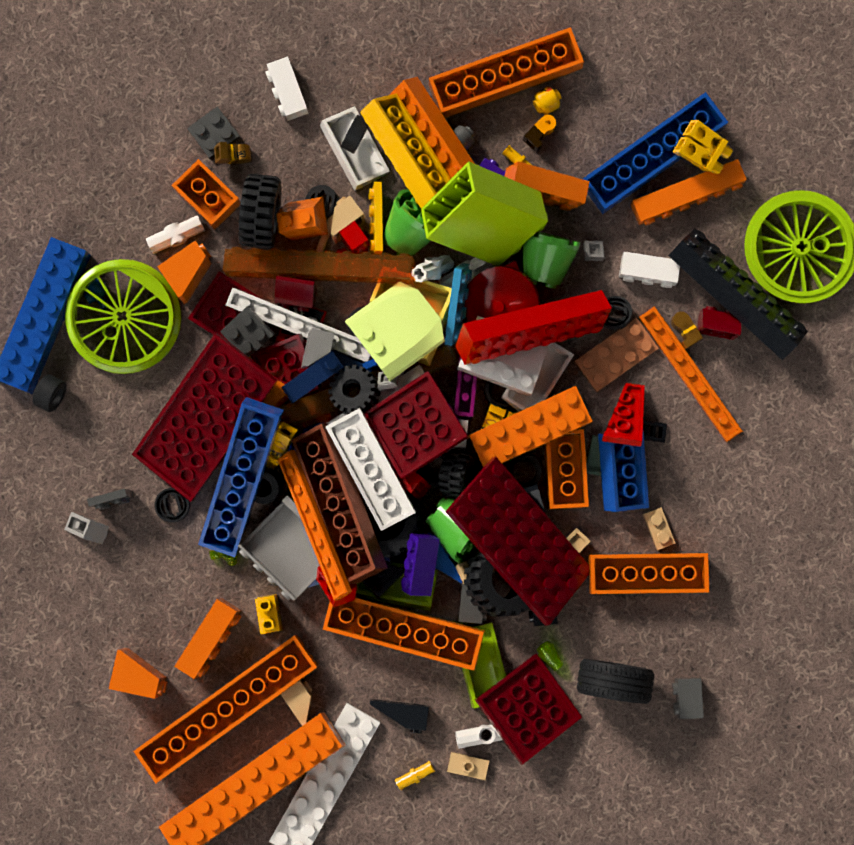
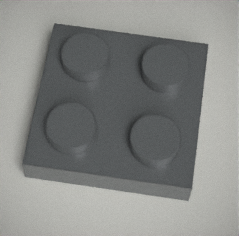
(212, 130)
(247, 332)
(117, 497)

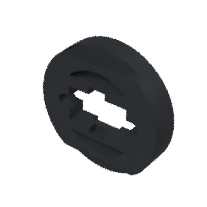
(330, 194)
(627, 309)
(170, 517)

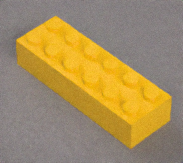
(406, 147)

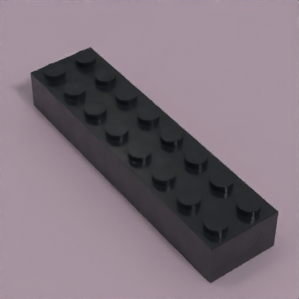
(738, 293)

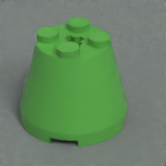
(405, 225)
(548, 258)
(450, 535)

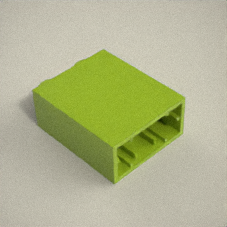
(484, 214)

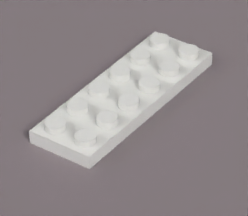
(370, 469)

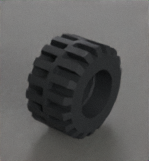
(458, 471)

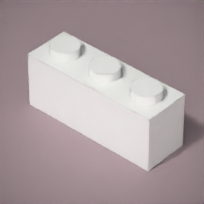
(286, 89)
(649, 269)

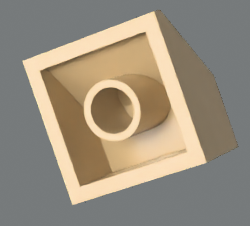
(344, 214)

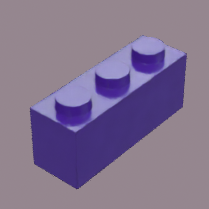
(420, 564)

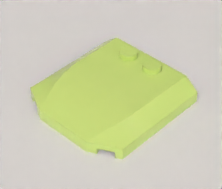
(397, 329)

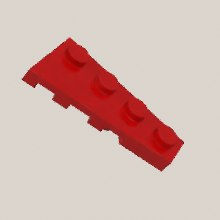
(627, 418)

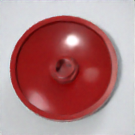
(499, 292)

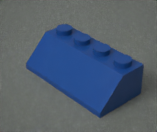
(623, 476)

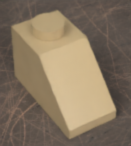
(299, 700)

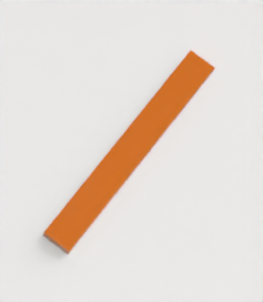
(690, 374)
(314, 525)

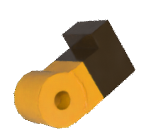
(543, 127)

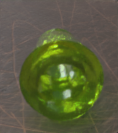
(549, 654)

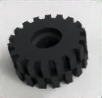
(344, 380)

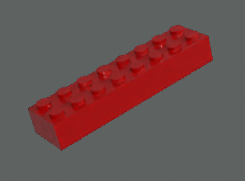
(532, 327)

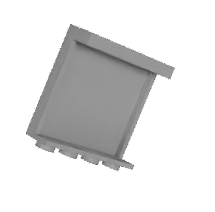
(283, 550)

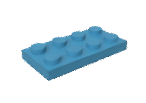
(457, 311)

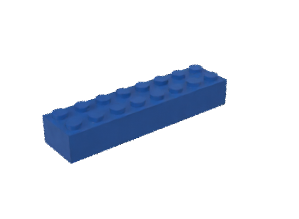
(649, 155)
(41, 315)
(240, 476)

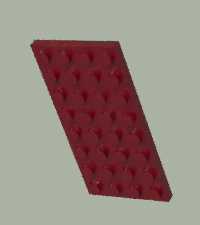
(201, 415)
(519, 540)

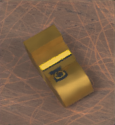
(232, 153)
(682, 322)

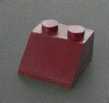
(295, 294)
(718, 323)

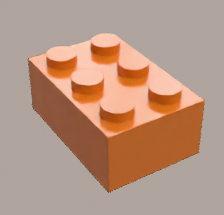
(206, 194)

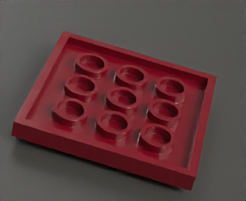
(415, 425)
(528, 709)

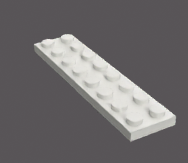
(325, 781)

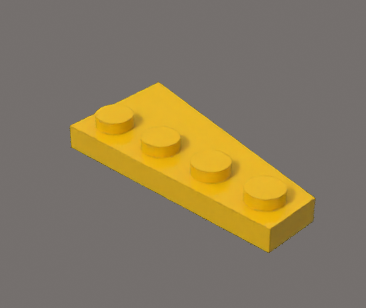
(376, 224)

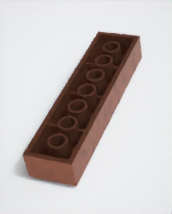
(339, 505)

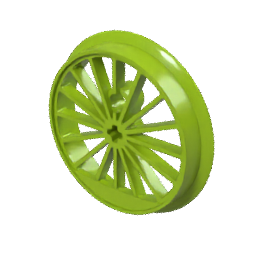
(754, 249)
(149, 279)

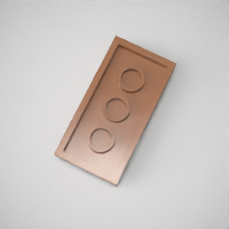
(616, 355)

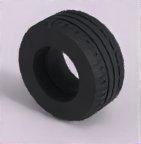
(615, 681)

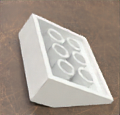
(512, 371)

